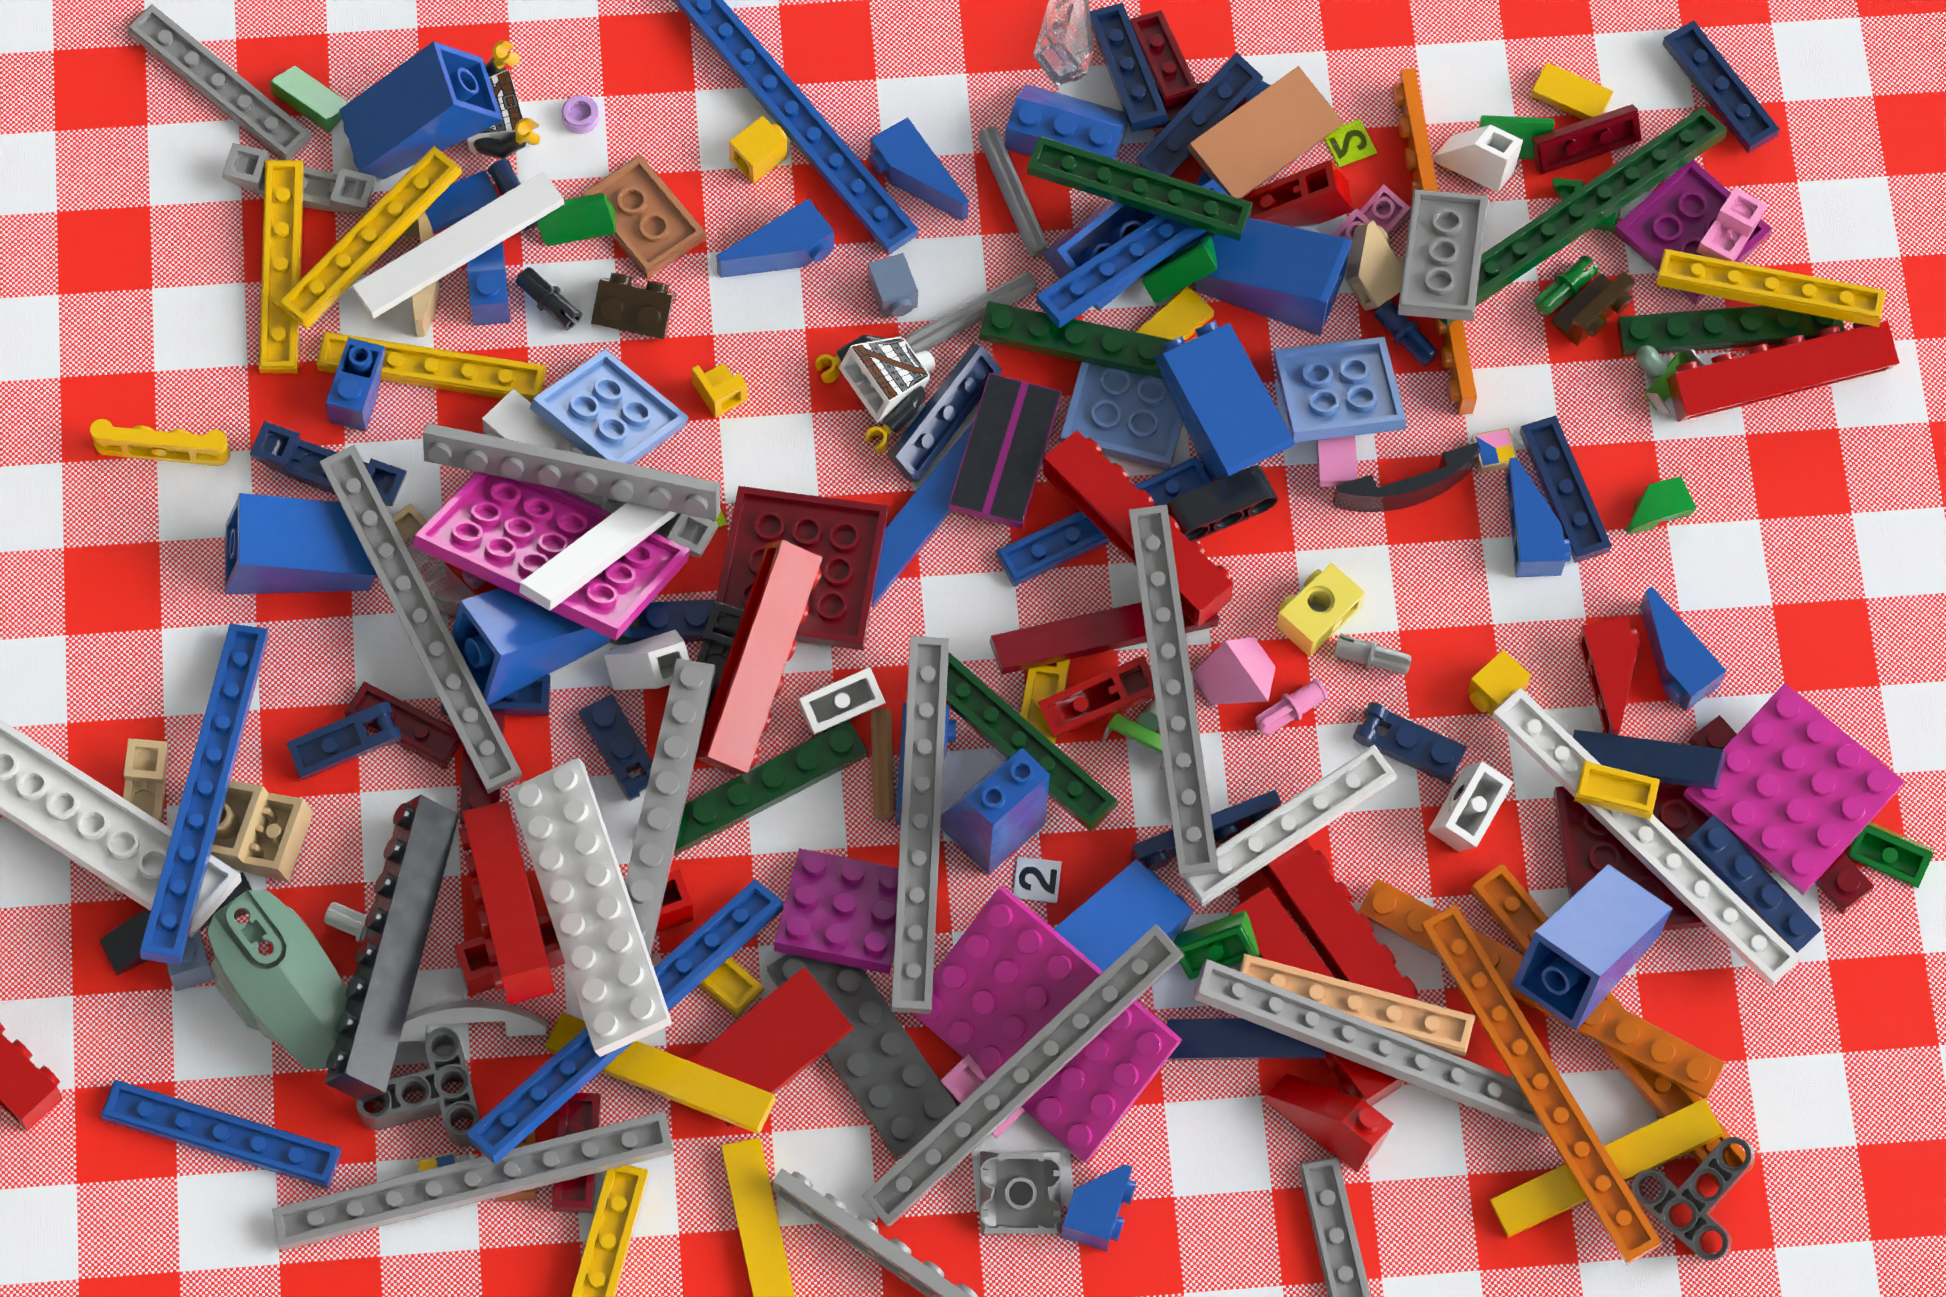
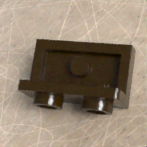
(633, 306)
(1592, 306)

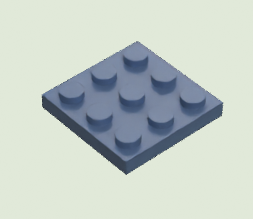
(1339, 389)
(609, 411)
(1125, 415)

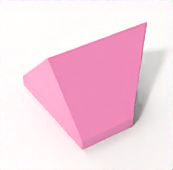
(1236, 673)

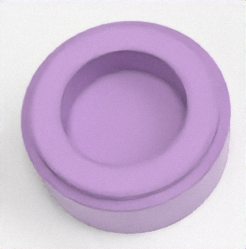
(580, 114)

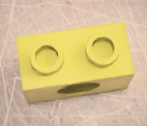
(1312, 628)

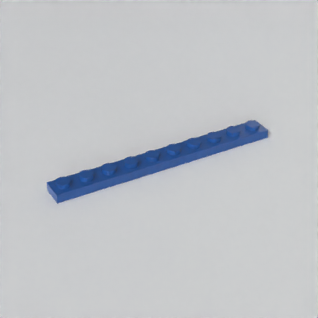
(801, 122)
(204, 795)
(579, 1063)

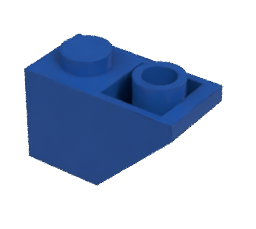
(356, 384)
(1095, 1209)

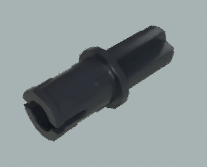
(548, 297)

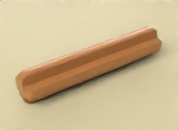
(882, 764)

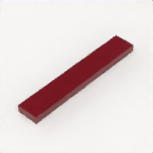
(1076, 637)

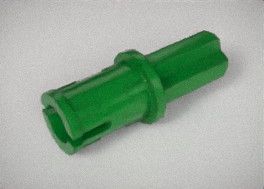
(1565, 286)

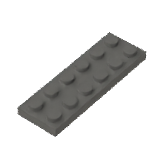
(876, 1058)

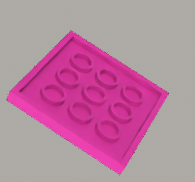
(1796, 789)

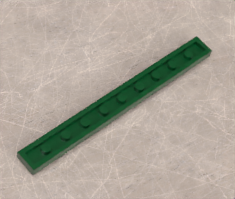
(1596, 201)

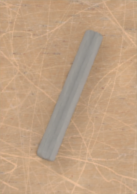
(1013, 191)
(970, 313)

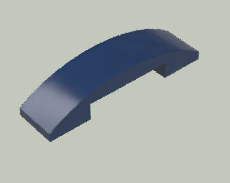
(301, 460)

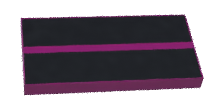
(1005, 450)

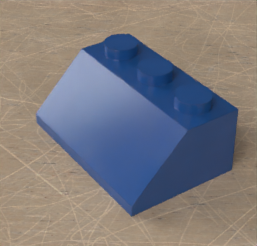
(1064, 120)
(1094, 236)

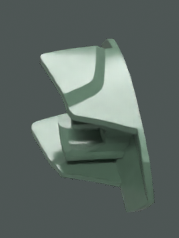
(286, 995)

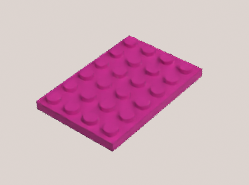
(514, 527)
(1007, 985)

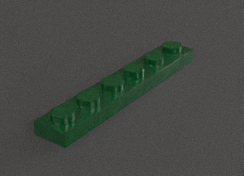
(1139, 188)
(1717, 329)
(1072, 341)
(1010, 732)
(769, 784)

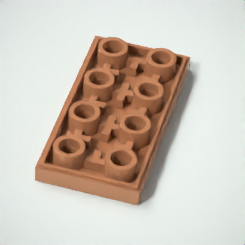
(1265, 134)

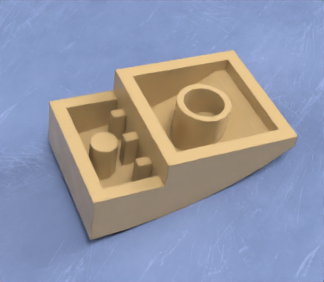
(261, 831)

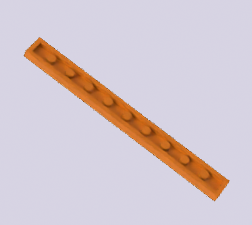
(1419, 160)
(1520, 919)
(1606, 1024)
(1541, 1084)

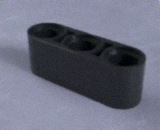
(1223, 503)

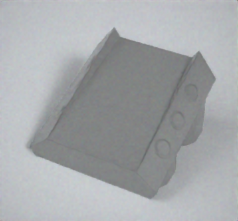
(1020, 1192)

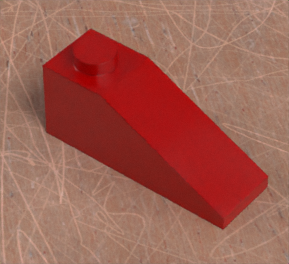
(1303, 197)
(1609, 659)
(1099, 697)
(1332, 1118)

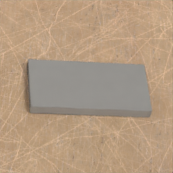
(1443, 255)

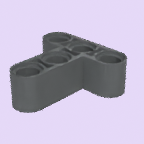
(431, 1084)
(1691, 1196)

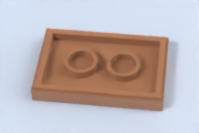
(649, 217)

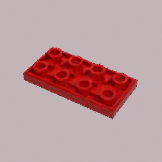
(778, 1036)

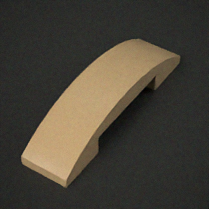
(426, 300)
(145, 777)

